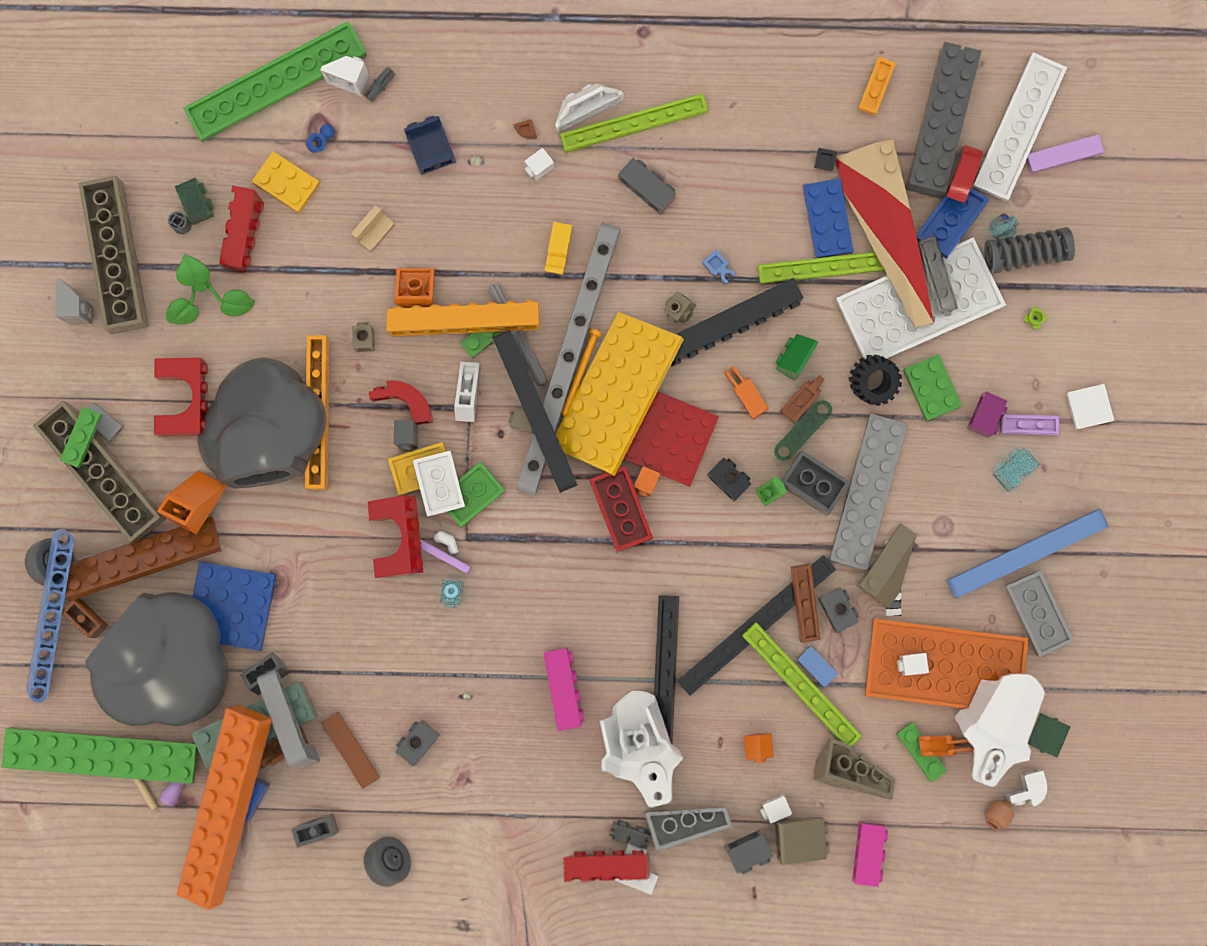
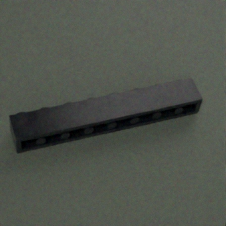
(738, 319)

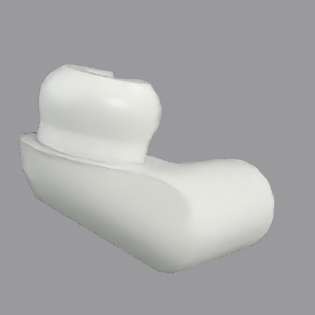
(447, 539)

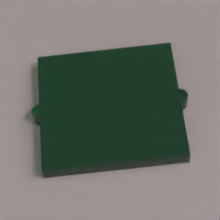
(1048, 735)

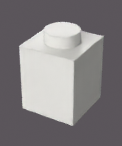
(538, 164)
(913, 664)
(775, 809)

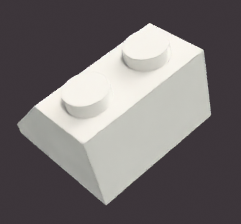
(347, 74)

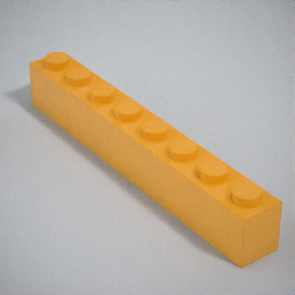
(464, 319)
(318, 380)

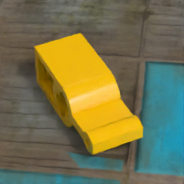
(558, 248)

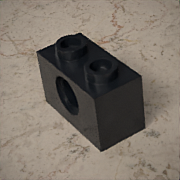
(732, 490)

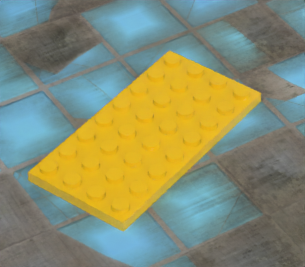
(617, 392)

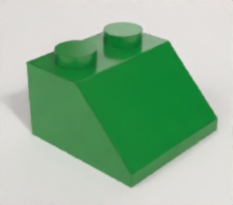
(796, 356)

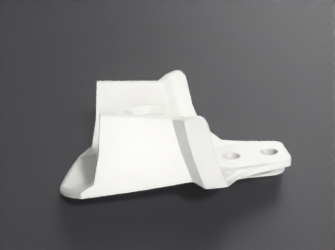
(1001, 724)
(640, 746)

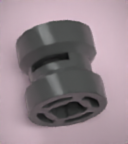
(183, 224)

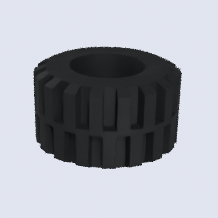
(889, 383)

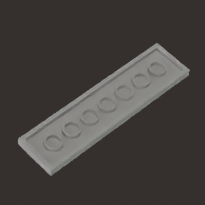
(868, 492)

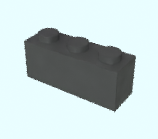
(647, 185)

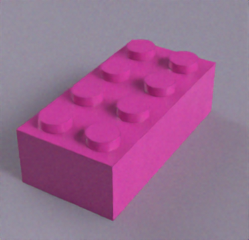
(562, 689)

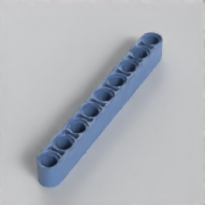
(1027, 553)
(50, 624)

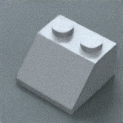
(72, 306)

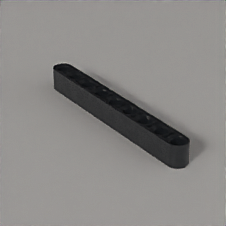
(535, 411)

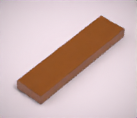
(805, 603)
(350, 750)

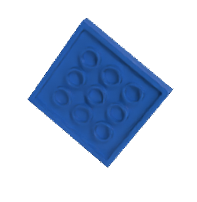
(238, 601)

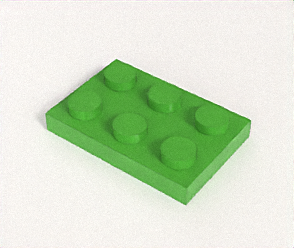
(932, 387)
(478, 492)

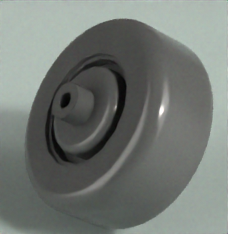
(37, 560)
(387, 861)

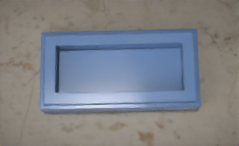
(817, 666)

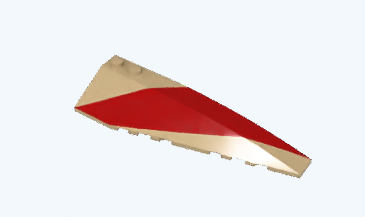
(879, 200)

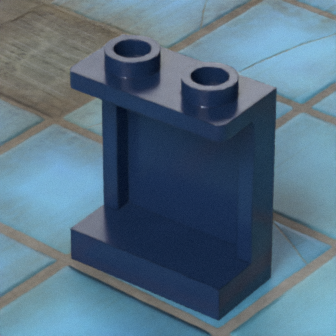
(429, 144)

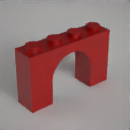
(191, 420)
(408, 556)

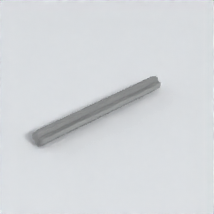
(521, 342)

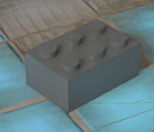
(814, 483)

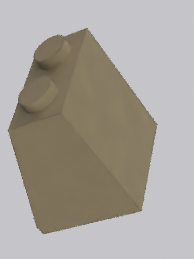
(801, 840)

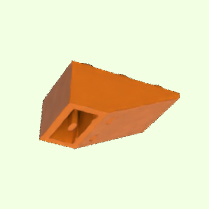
(192, 501)

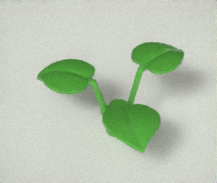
(195, 274)

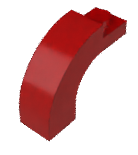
(965, 173)
(417, 403)

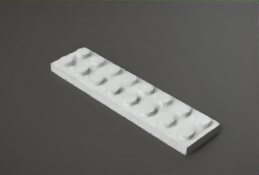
(1019, 127)

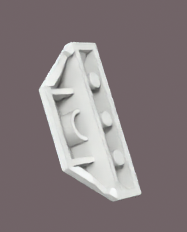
(586, 104)

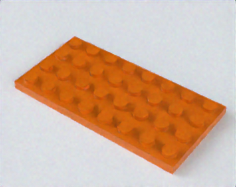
(954, 659)

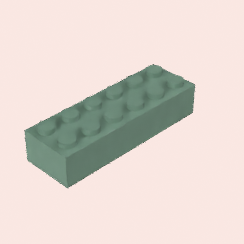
(300, 701)

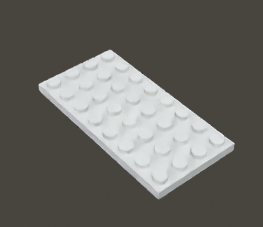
(882, 324)

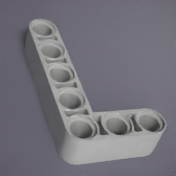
(295, 750)

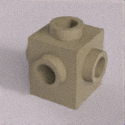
(679, 308)

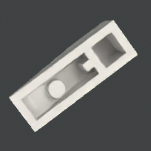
(467, 392)

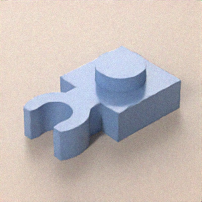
(717, 264)

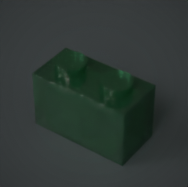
(195, 201)

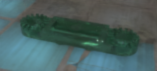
(803, 430)

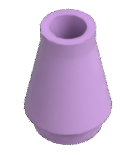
(171, 793)

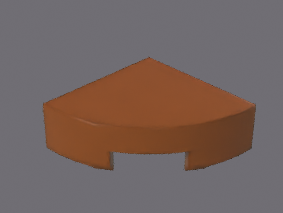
(526, 129)

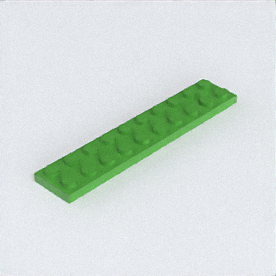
(271, 82)
(100, 755)

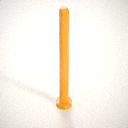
(581, 369)

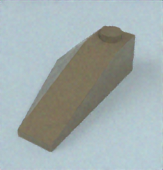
(887, 571)
(846, 769)

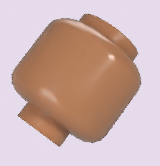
(999, 814)

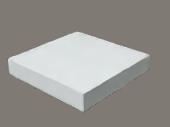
(1089, 406)

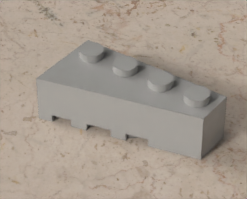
(680, 826)

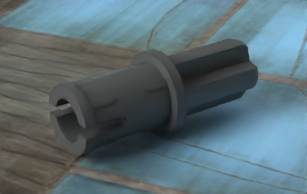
(379, 84)

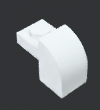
(1033, 789)

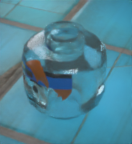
(1003, 226)

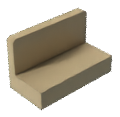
(372, 228)

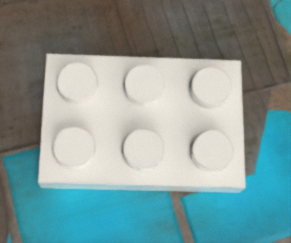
(439, 483)

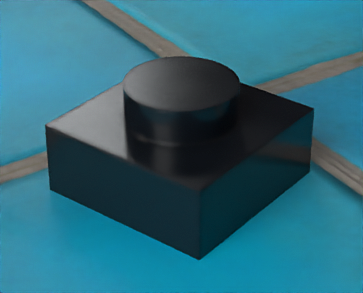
(825, 159)

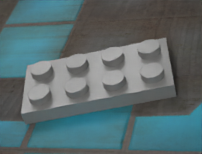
(1039, 613)

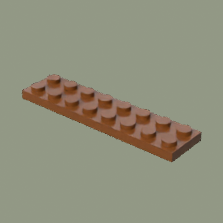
(140, 559)

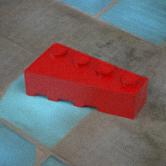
(241, 229)
(607, 866)

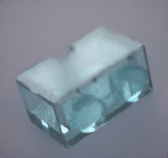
(1019, 465)

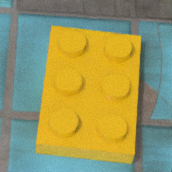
(285, 182)
(404, 470)

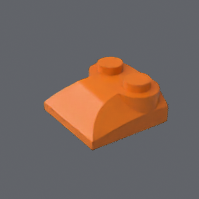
(414, 287)

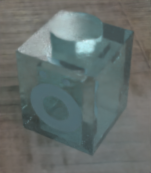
(451, 593)

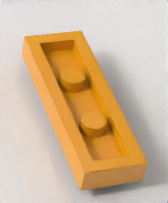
(876, 86)

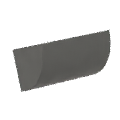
(264, 666)

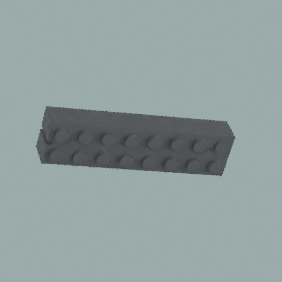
(943, 120)

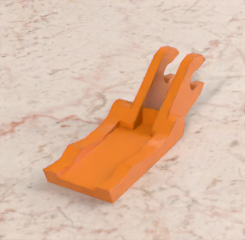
(747, 394)
(941, 746)

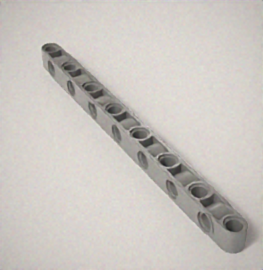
(573, 345)

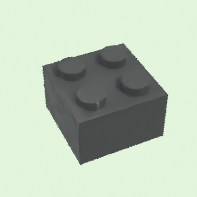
(749, 852)

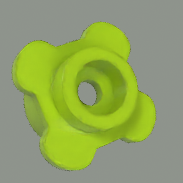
(1035, 312)

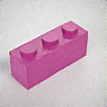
(869, 854)

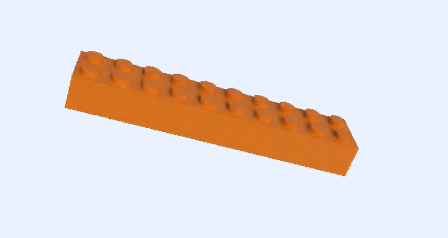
(224, 806)

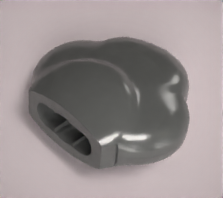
(261, 425)
(160, 662)

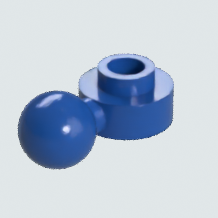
(326, 132)

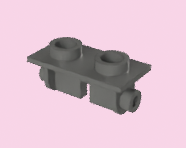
(637, 835)

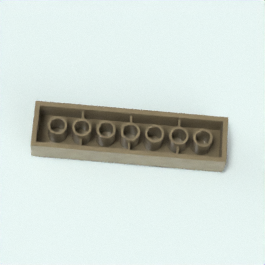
(113, 255)
(102, 476)

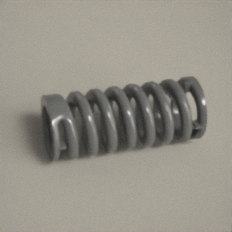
(1058, 247)

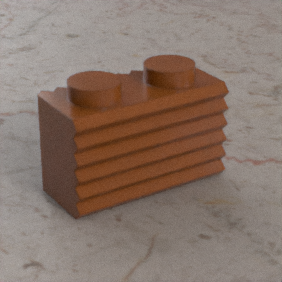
(84, 618)

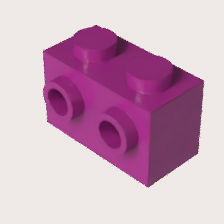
(987, 415)

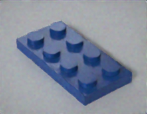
(828, 218)
(952, 220)

